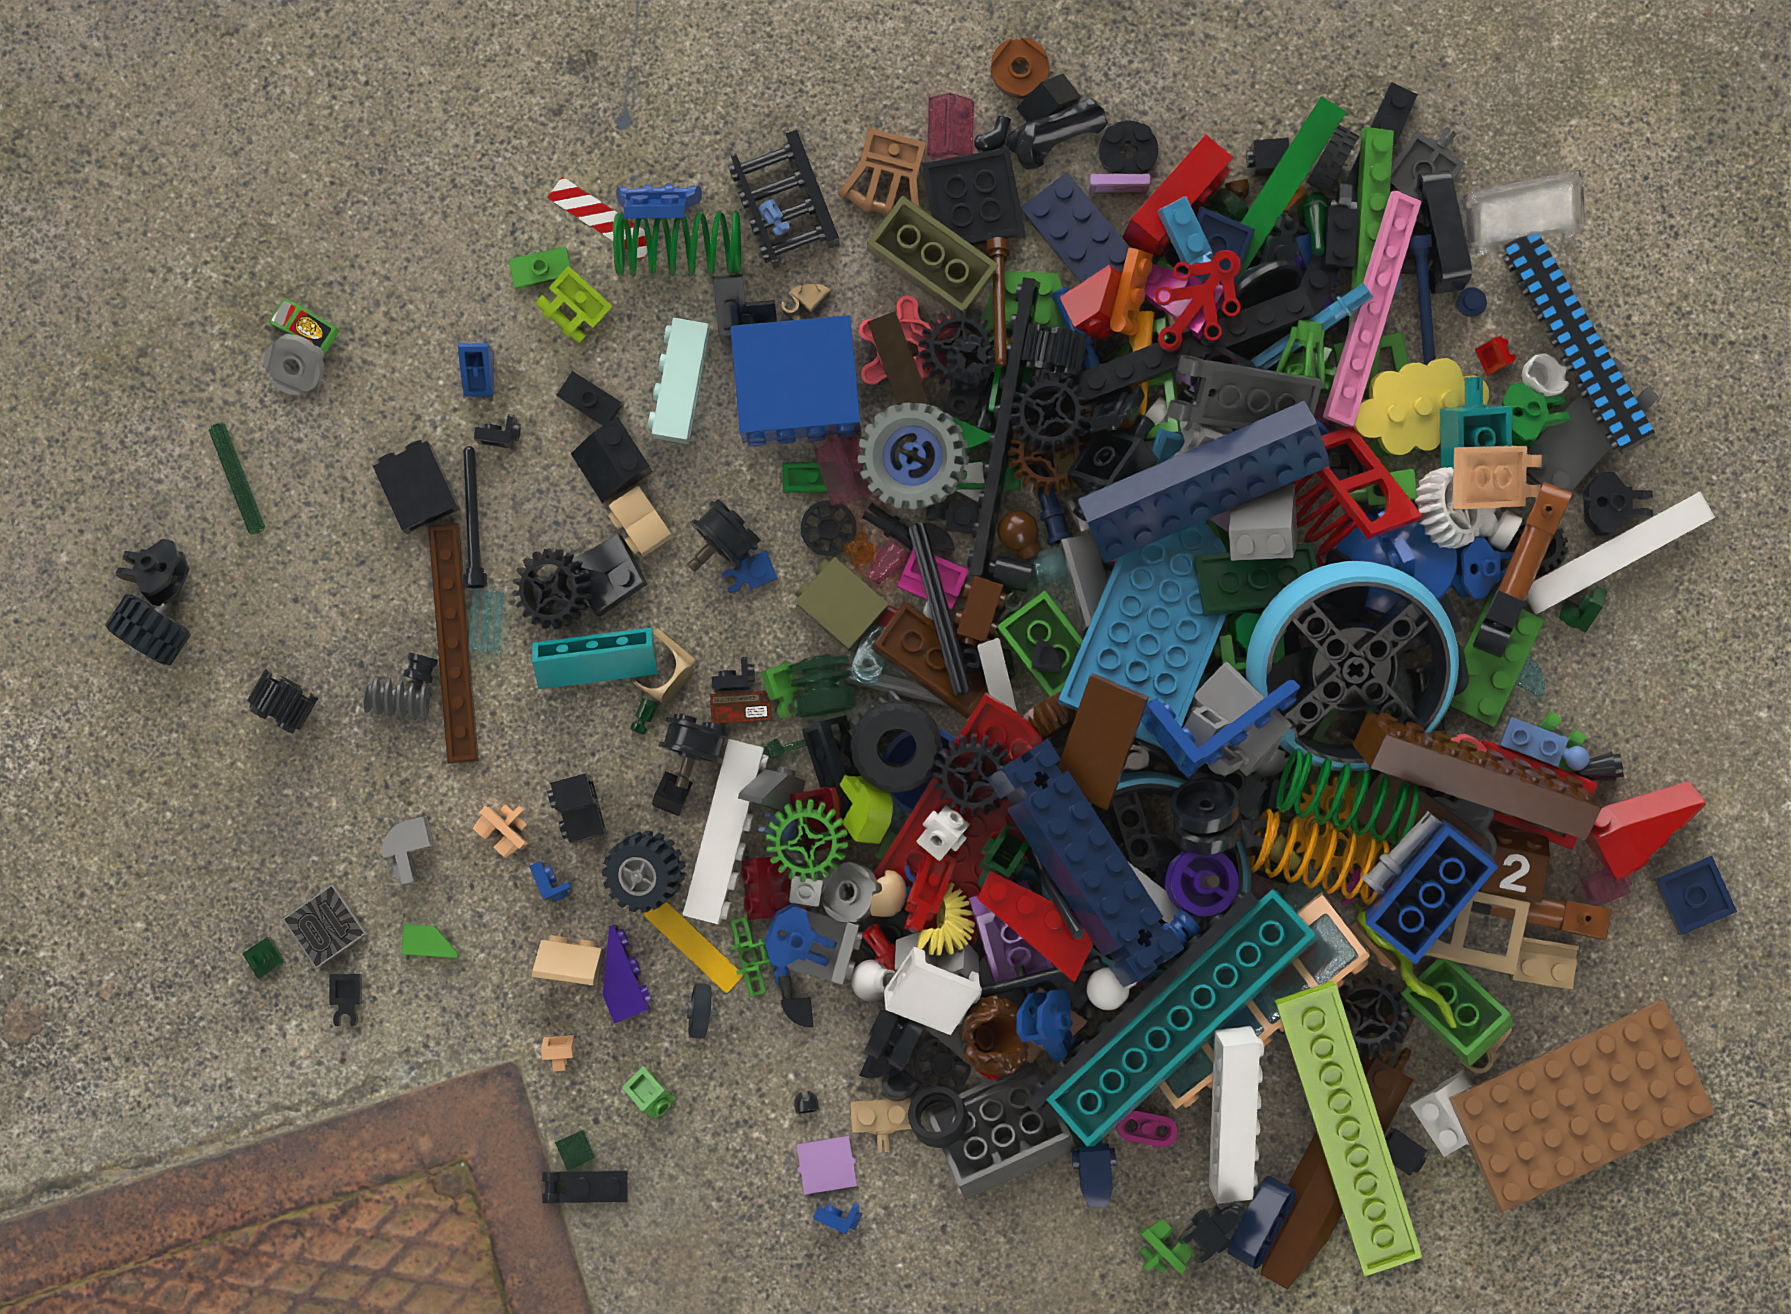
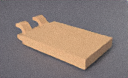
(1492, 477)

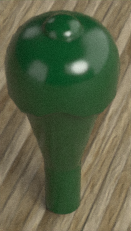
(1313, 213)

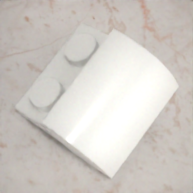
(1439, 1116)

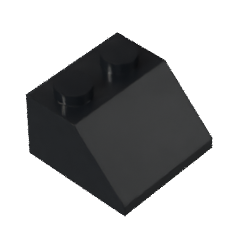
(611, 460)

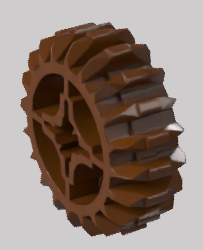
(1035, 459)
(1050, 717)

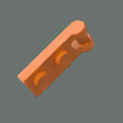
(1131, 292)

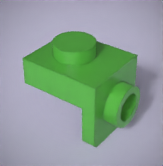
(1224, 651)

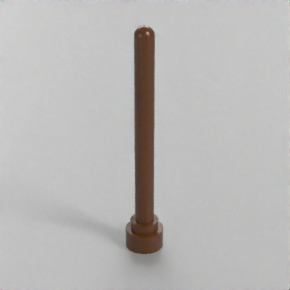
(998, 250)

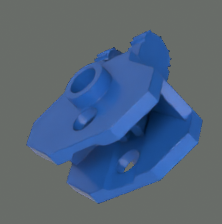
(1478, 568)
(797, 940)
(1049, 1022)

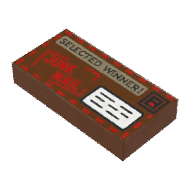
(740, 707)

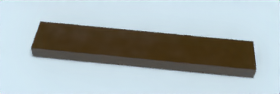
(900, 368)

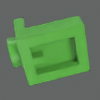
(648, 1093)

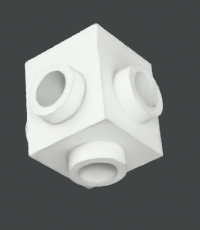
(943, 832)

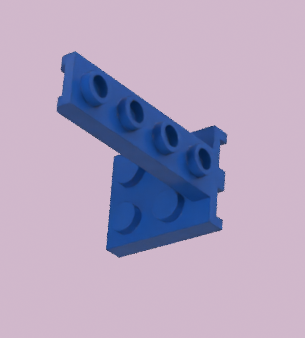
(1180, 742)

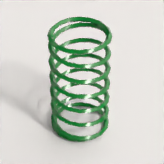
(732, 251)
(1300, 776)

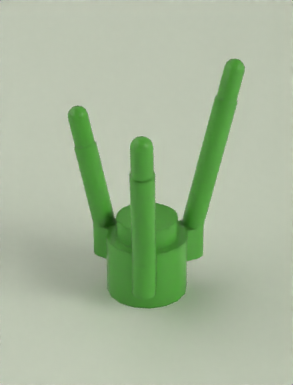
(1309, 335)

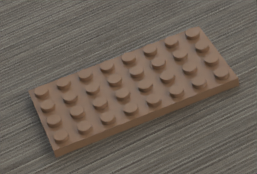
(1581, 1105)

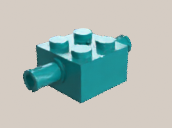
(1473, 423)

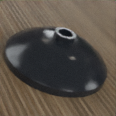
(1265, 283)

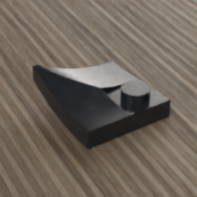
(612, 573)

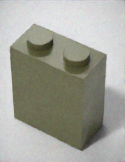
(840, 603)

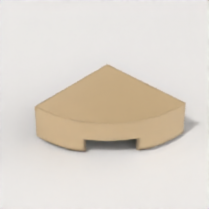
(810, 295)

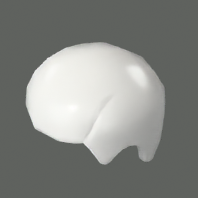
(1544, 375)

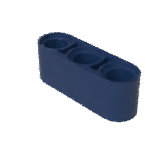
(1262, 1222)

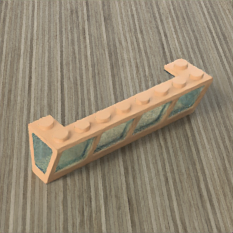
(1327, 959)

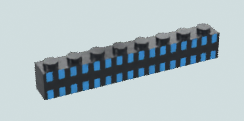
(1579, 343)

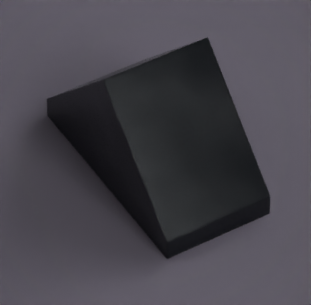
(1048, 98)

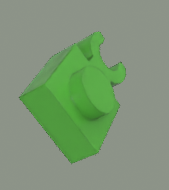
(777, 686)

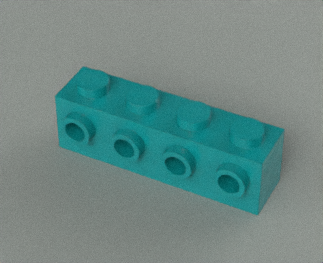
(594, 658)

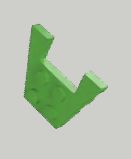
(1046, 310)

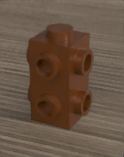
(976, 621)

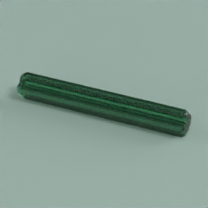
(236, 478)

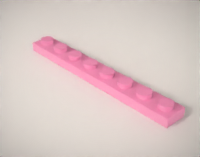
(1371, 316)

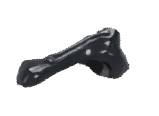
(1037, 137)

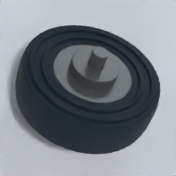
(699, 1011)

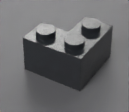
(579, 808)

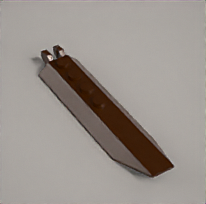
(1317, 1203)

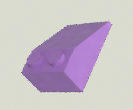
(1003, 945)

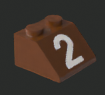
(1521, 865)

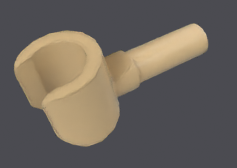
(794, 314)

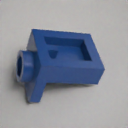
(544, 878)
(832, 1217)

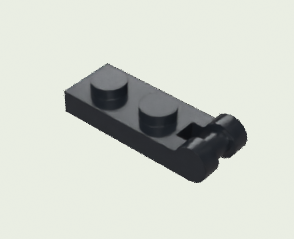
(586, 1186)

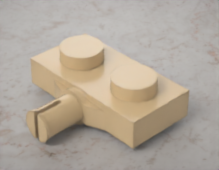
(880, 1119)

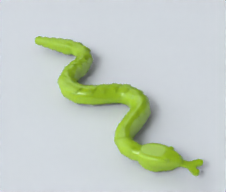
(1406, 971)

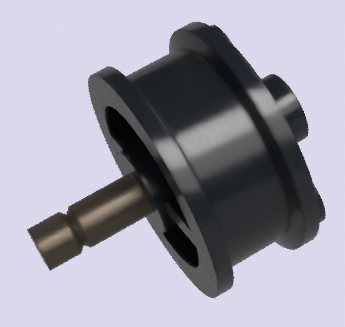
(724, 535)
(693, 743)

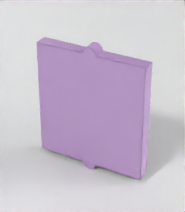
(826, 1165)

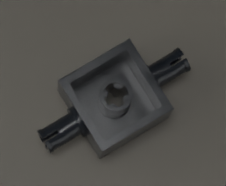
(1112, 458)

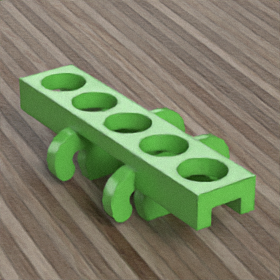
(751, 947)

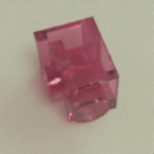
(1596, 889)

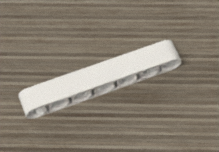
(1619, 552)

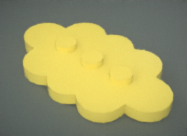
(1407, 405)

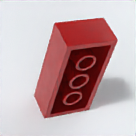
(1196, 178)

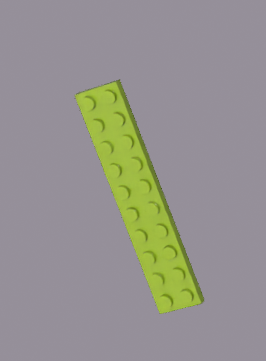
(1348, 1128)

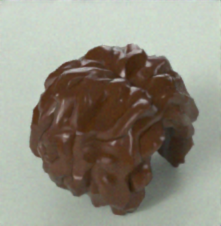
(992, 1037)

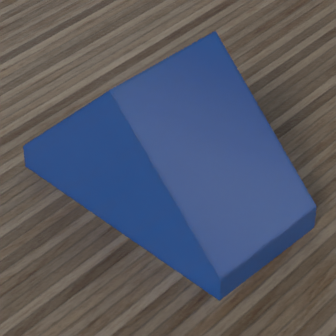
(476, 369)

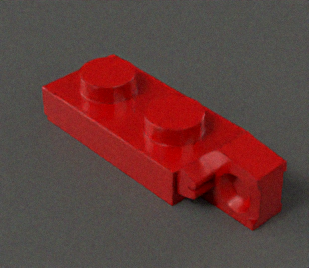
(928, 890)

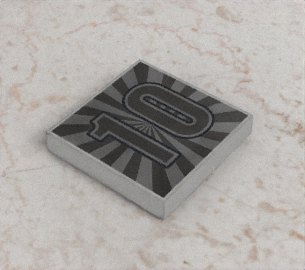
(324, 926)

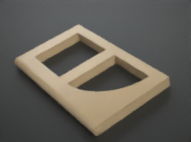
(1456, 951)

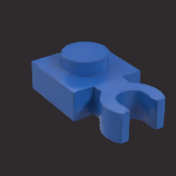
(755, 571)

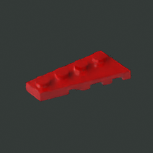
(1036, 922)

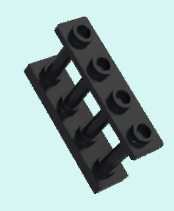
(802, 177)

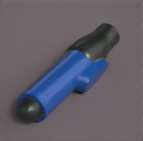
(783, 979)

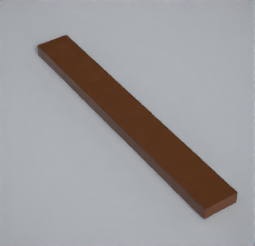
(453, 643)

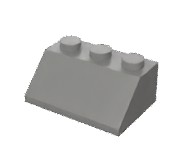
(1086, 575)
(1231, 697)

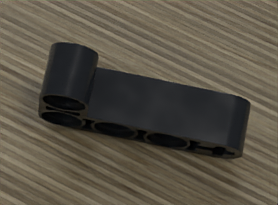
(1443, 220)

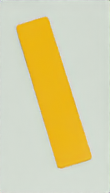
(694, 946)

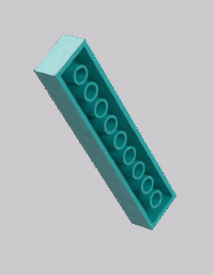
(1182, 1018)

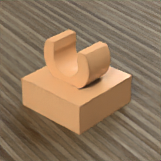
(558, 1050)

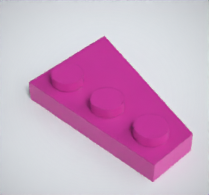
(1165, 277)

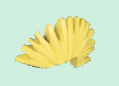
(951, 924)

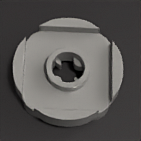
(305, 353)
(835, 896)

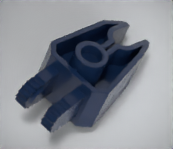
(1095, 1172)

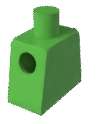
(1405, 480)

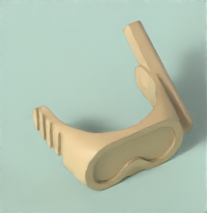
(681, 675)

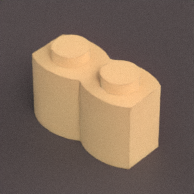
(640, 522)

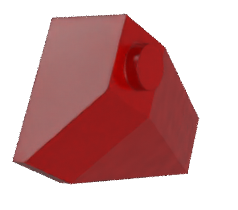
(1636, 827)

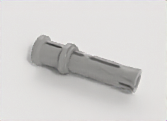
(1393, 863)

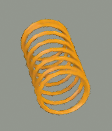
(1369, 860)

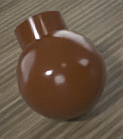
(1019, 533)

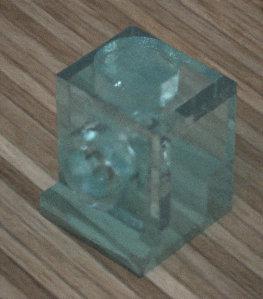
(1050, 566)

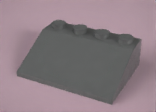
(1001, 1132)

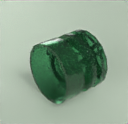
(821, 686)

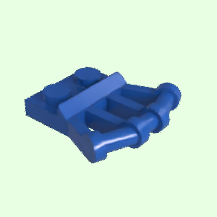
(658, 201)

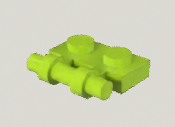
(577, 296)

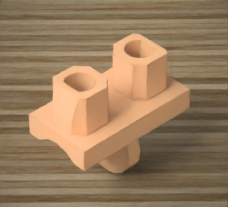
(491, 820)

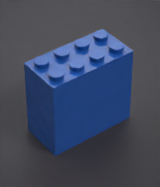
(795, 380)
(1430, 891)

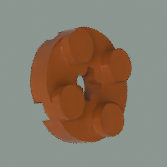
(1016, 51)

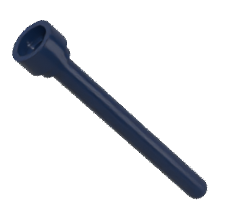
(1420, 247)

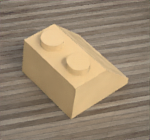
(569, 961)

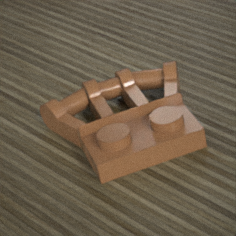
(887, 155)

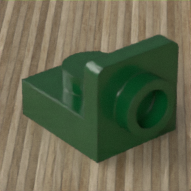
(1584, 614)

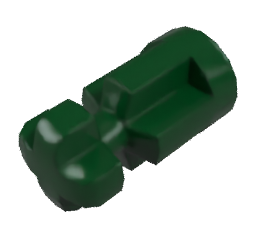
(644, 714)

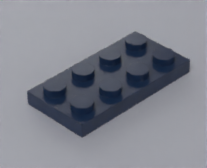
(1075, 229)

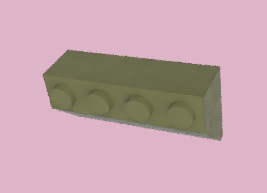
(931, 256)

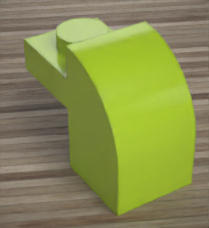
(870, 811)

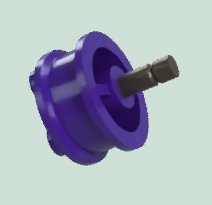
(1201, 883)

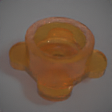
(866, 552)

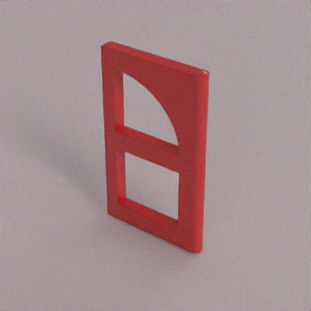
(1399, 508)
(1567, 840)

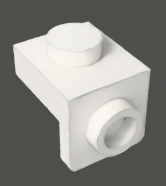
(806, 892)

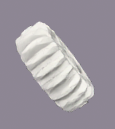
(1444, 524)

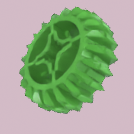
(820, 836)

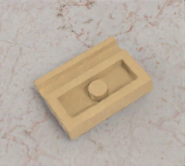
(1546, 963)

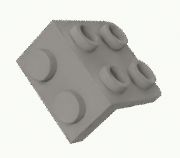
(839, 963)

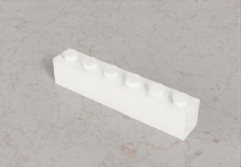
(724, 833)
(1235, 1114)

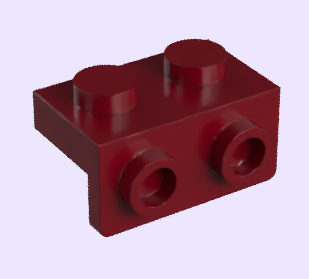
(832, 800)
(764, 887)

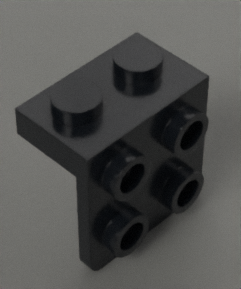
(1345, 603)

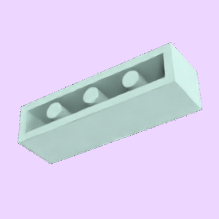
(680, 380)

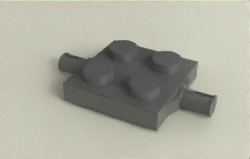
(1420, 157)

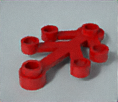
(1202, 296)

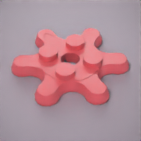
(912, 326)

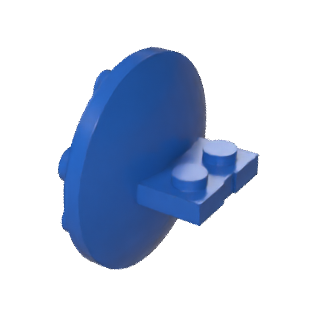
(1406, 551)

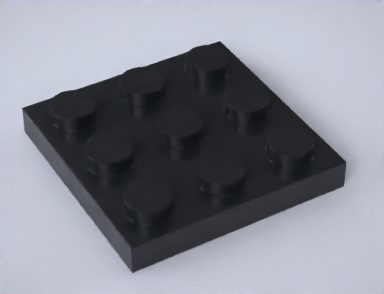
(975, 195)

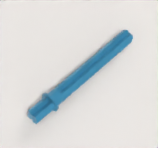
(1328, 317)

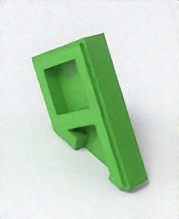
(426, 941)

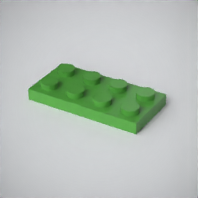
(1494, 677)

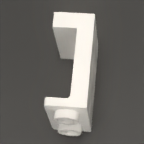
(931, 993)

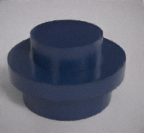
(1471, 302)

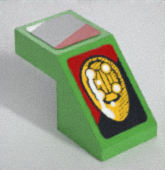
(299, 321)

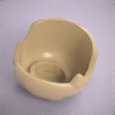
(892, 896)

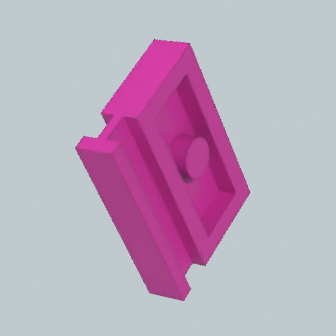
(950, 574)

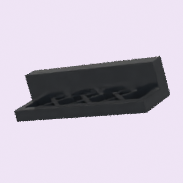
(827, 754)

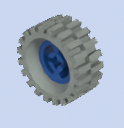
(900, 485)

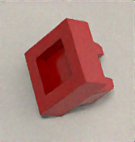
(1495, 355)

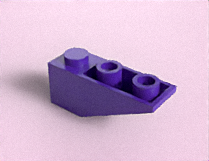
(621, 984)

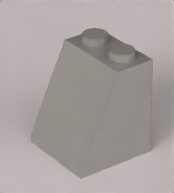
(1265, 526)

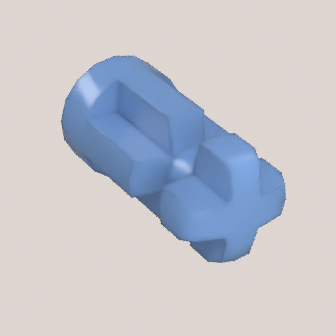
(772, 216)

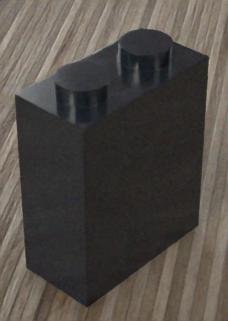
(416, 486)

